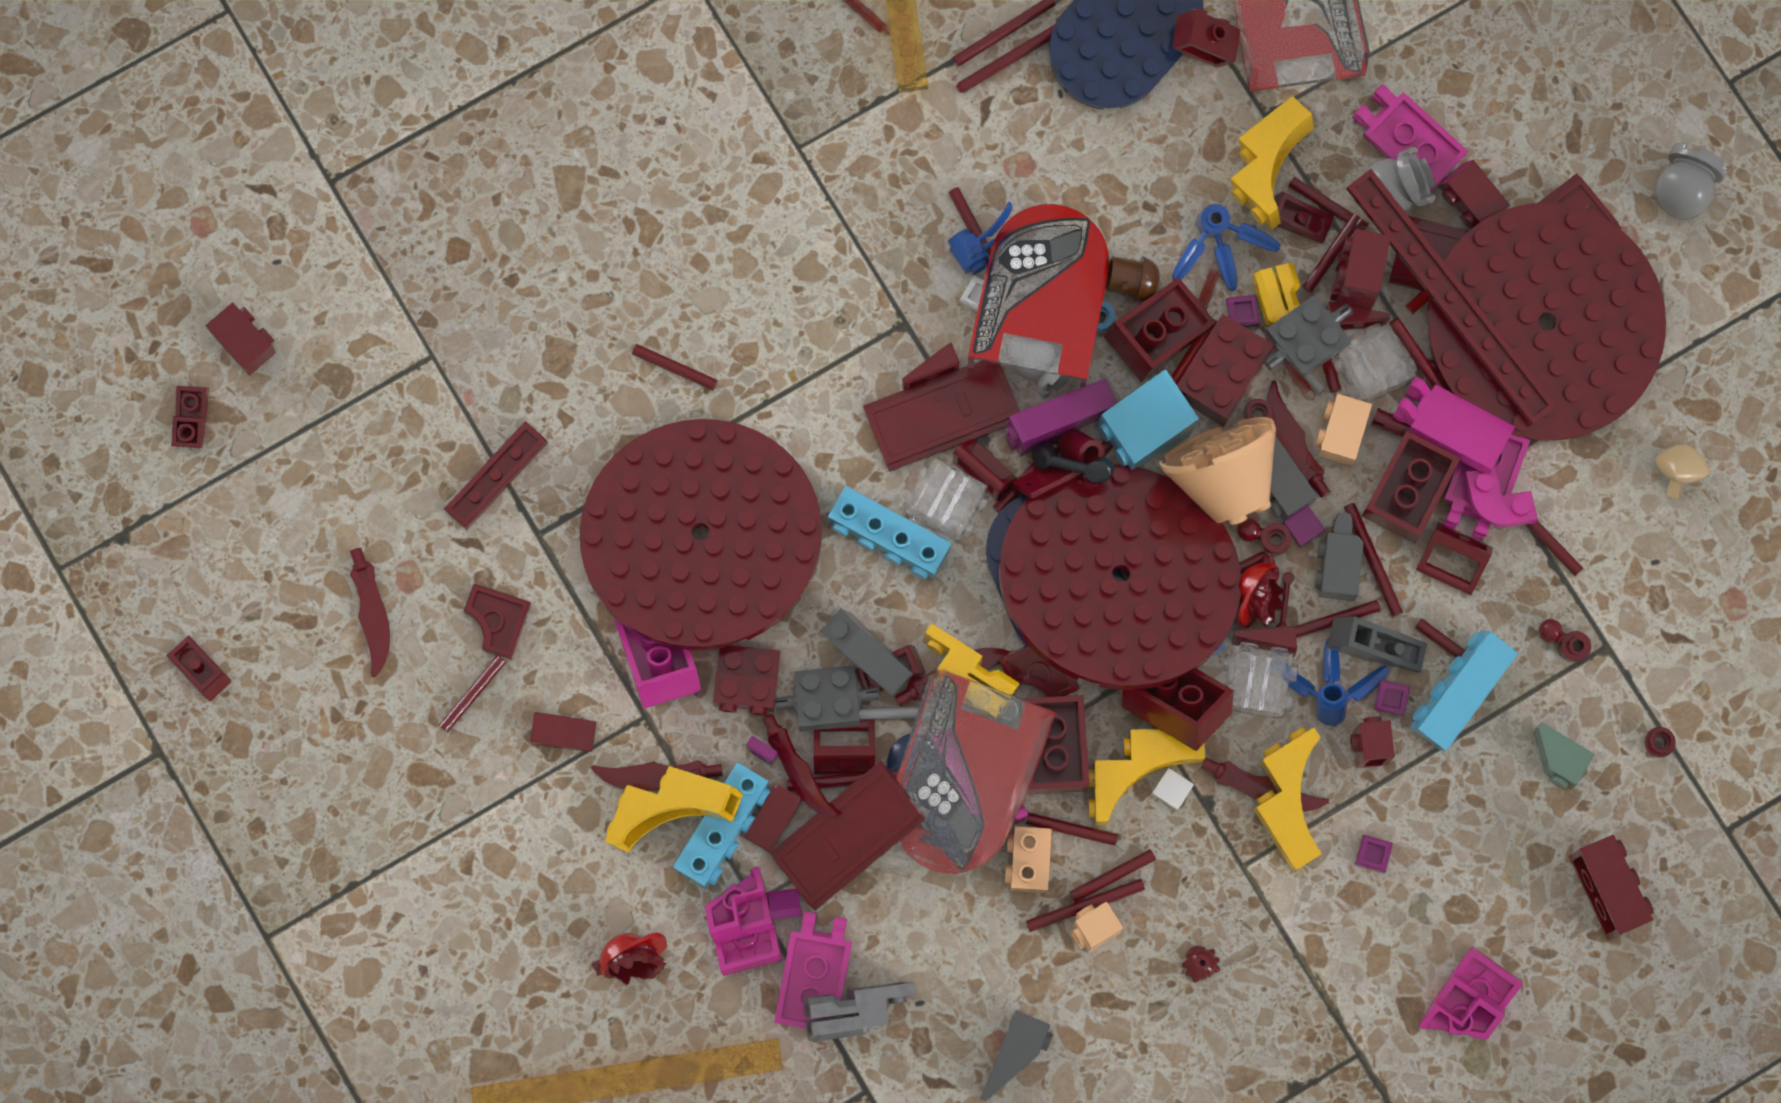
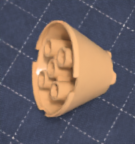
(1226, 469)

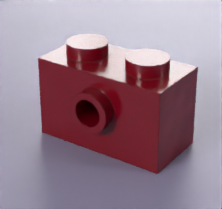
(1206, 38)
(1472, 194)
(241, 338)
(1372, 743)

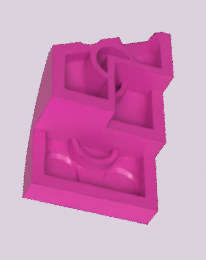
(743, 926)
(1472, 997)

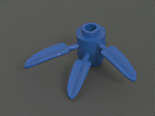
(968, 248)
(1222, 252)
(1332, 697)

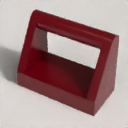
(984, 467)
(1461, 544)
(845, 758)

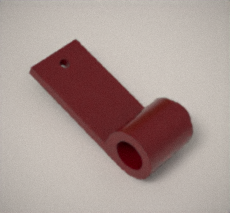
(1072, 445)

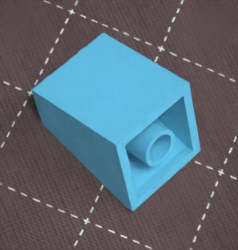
(1148, 421)

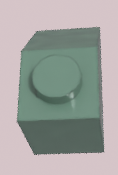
(1561, 757)

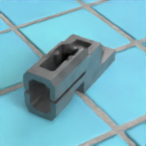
(864, 1003)

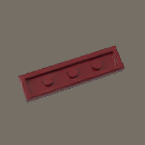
(495, 475)

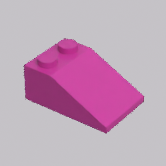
(658, 670)

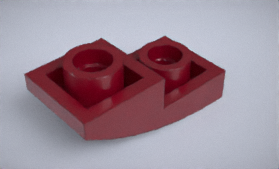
(190, 416)

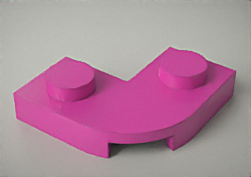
(1494, 507)

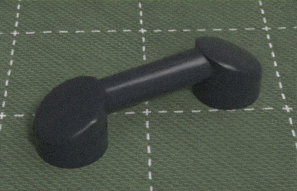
(1096, 472)

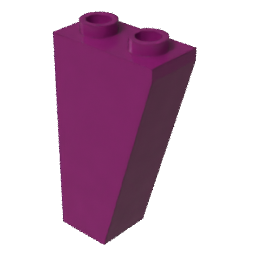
(1055, 417)

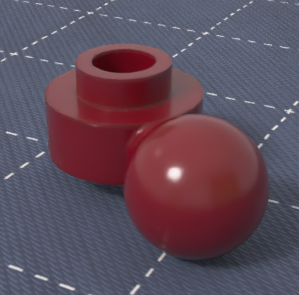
(1251, 530)
(1552, 631)

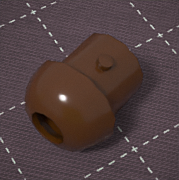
(1133, 277)

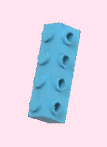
(889, 533)
(1463, 689)
(716, 837)

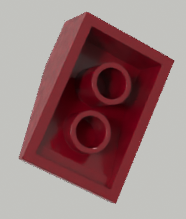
(1159, 329)

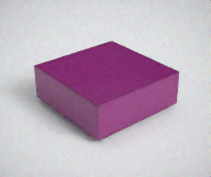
(1243, 310)
(1304, 526)
(1392, 697)
(762, 750)
(1373, 854)
(784, 904)

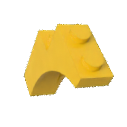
(1264, 152)
(1147, 752)
(679, 796)
(1283, 811)

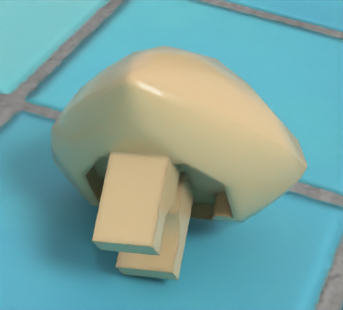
(1681, 466)

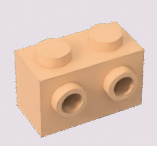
(1344, 429)
(1030, 859)
(1095, 927)

